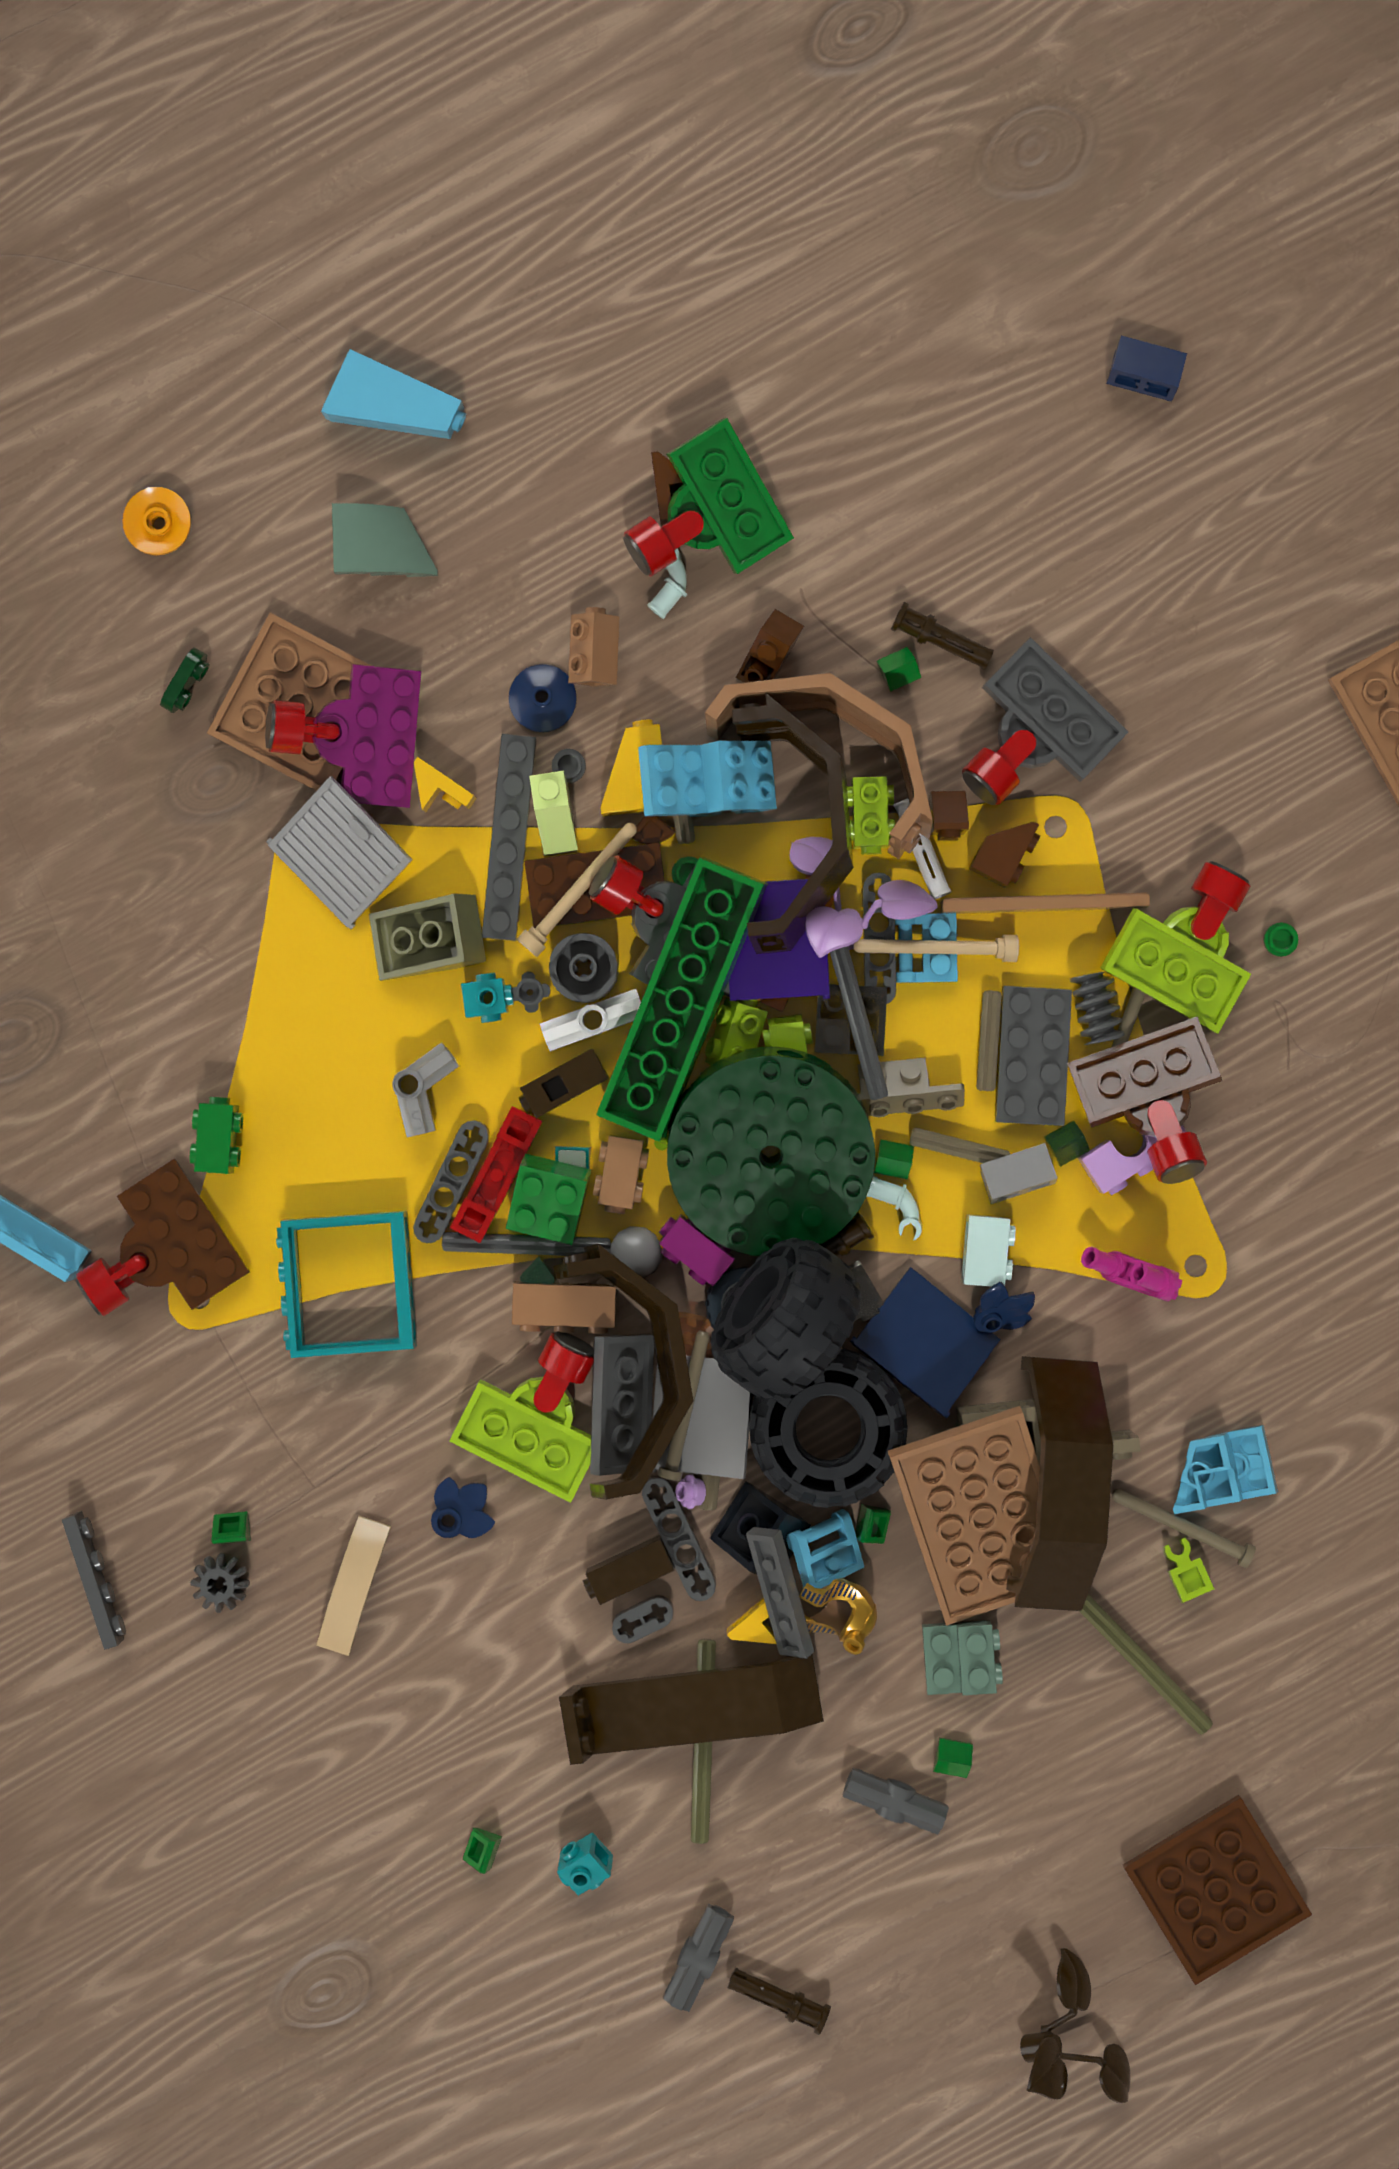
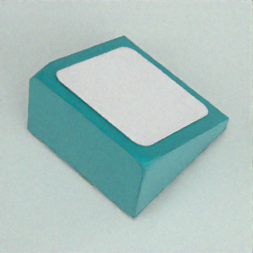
(573, 1155)

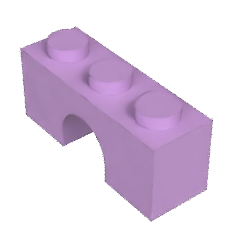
(1111, 1169)

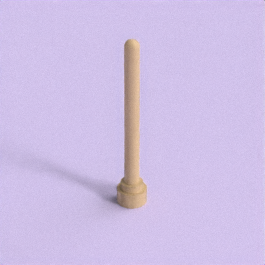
(535, 937)
(1004, 948)

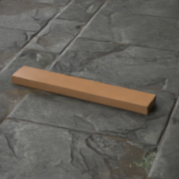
(1045, 903)

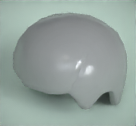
(638, 1250)

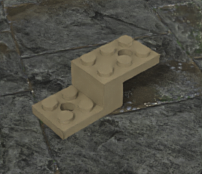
(1124, 1440)

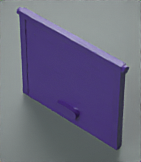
(779, 973)

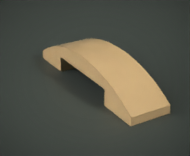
(353, 1585)

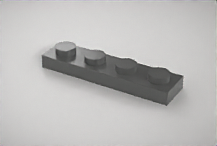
(90, 1567)
(780, 1592)

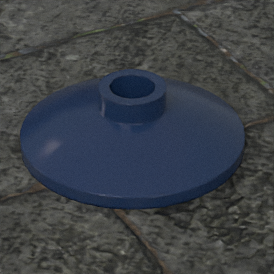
(549, 714)

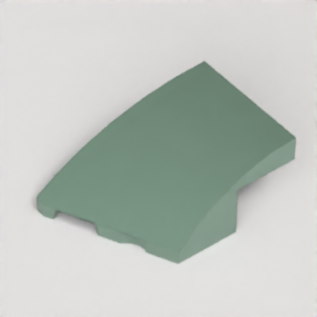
(377, 542)

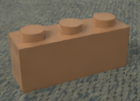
(564, 1306)

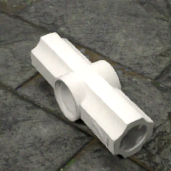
(571, 1028)

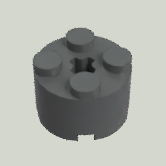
(564, 969)

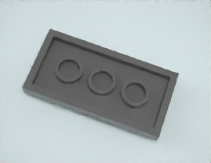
(1033, 1055)
(620, 1399)

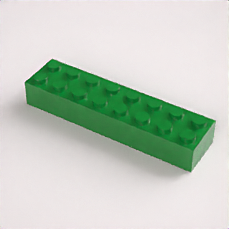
(681, 998)

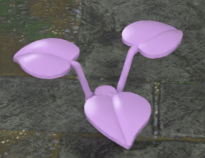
(838, 928)

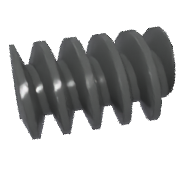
(1097, 1007)

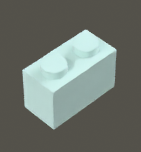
(987, 1250)

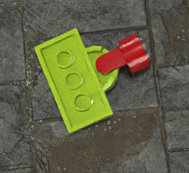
(1184, 955)
(533, 1426)

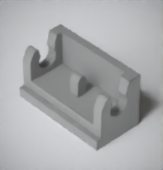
(1018, 1173)

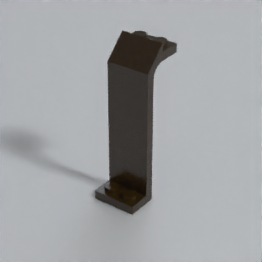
(690, 1707)

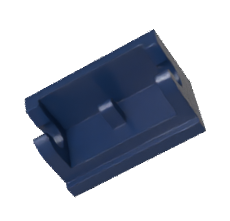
(1146, 368)

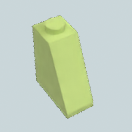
(553, 812)

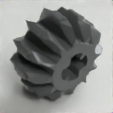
(226, 1594)

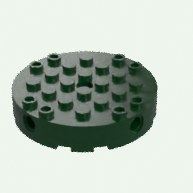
(760, 1102)

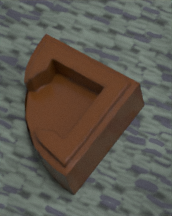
(652, 830)

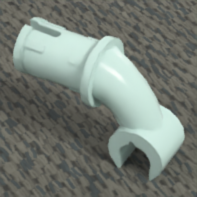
(672, 590)
(900, 1198)

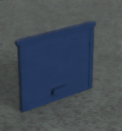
(925, 1342)

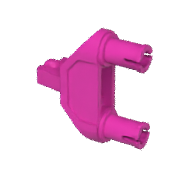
(1133, 1273)

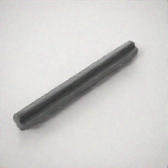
(859, 1023)
(519, 1244)

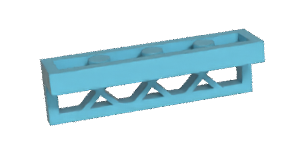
(40, 1242)

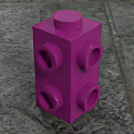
(691, 1246)

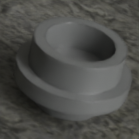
(571, 763)

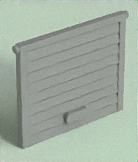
(339, 852)
(717, 1426)

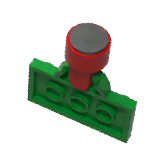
(716, 506)

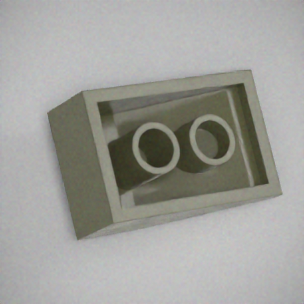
(427, 936)

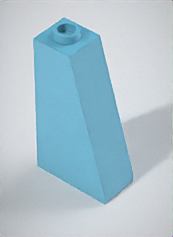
(389, 400)

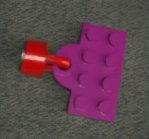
(365, 734)

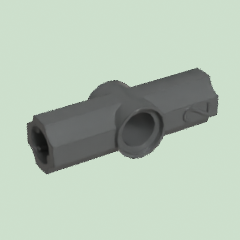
(895, 1801)
(698, 1957)

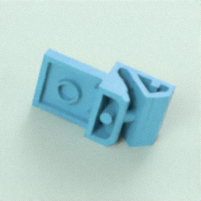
(707, 778)

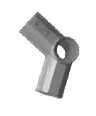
(428, 1071)

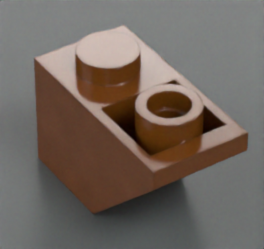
(770, 648)
(948, 814)
(1001, 853)

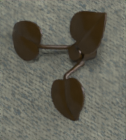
(1044, 2049)

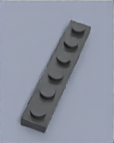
(509, 837)

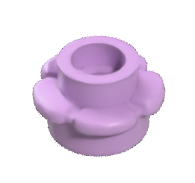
(690, 1491)

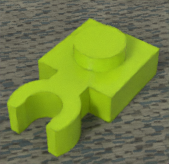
(1189, 1576)

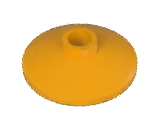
(145, 509)

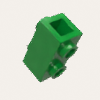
(216, 1136)

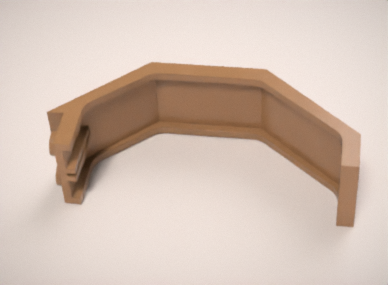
(854, 708)

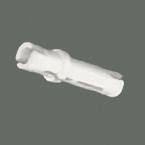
(937, 886)

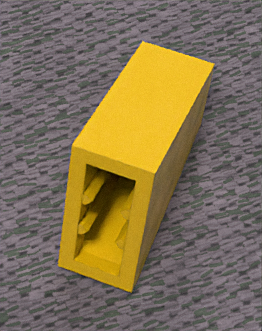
(624, 785)

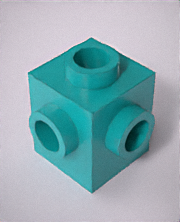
(474, 993)
(585, 1864)

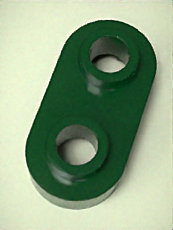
(178, 691)

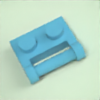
(934, 966)
(831, 1560)

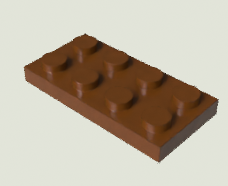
(553, 876)

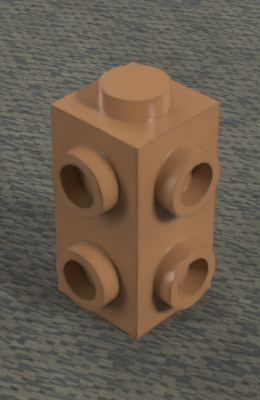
(594, 648)
(619, 1184)

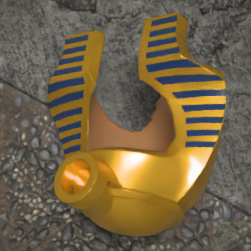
(848, 1612)

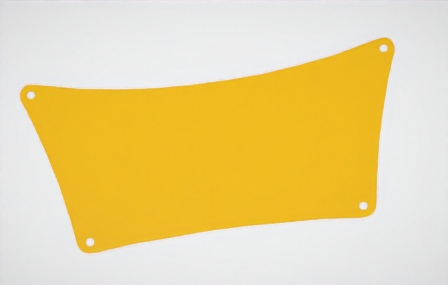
(331, 1037)

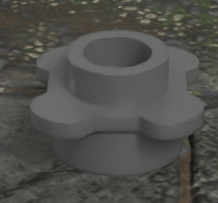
(539, 992)

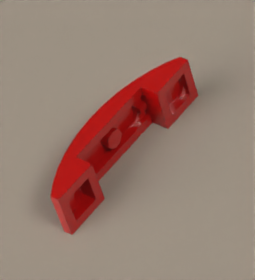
(496, 1175)

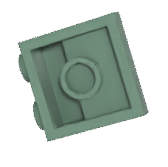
(961, 1658)

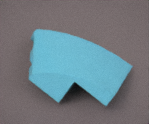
(1226, 1470)

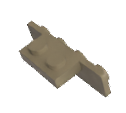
(909, 1090)

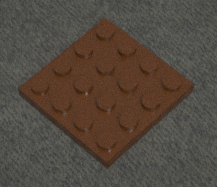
(1217, 1889)

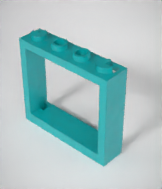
(292, 1303)

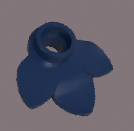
(1002, 1311)
(465, 1507)

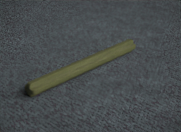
(1146, 1666)
(702, 1760)

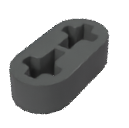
(646, 1626)

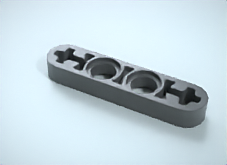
(888, 934)
(446, 1179)
(683, 1536)

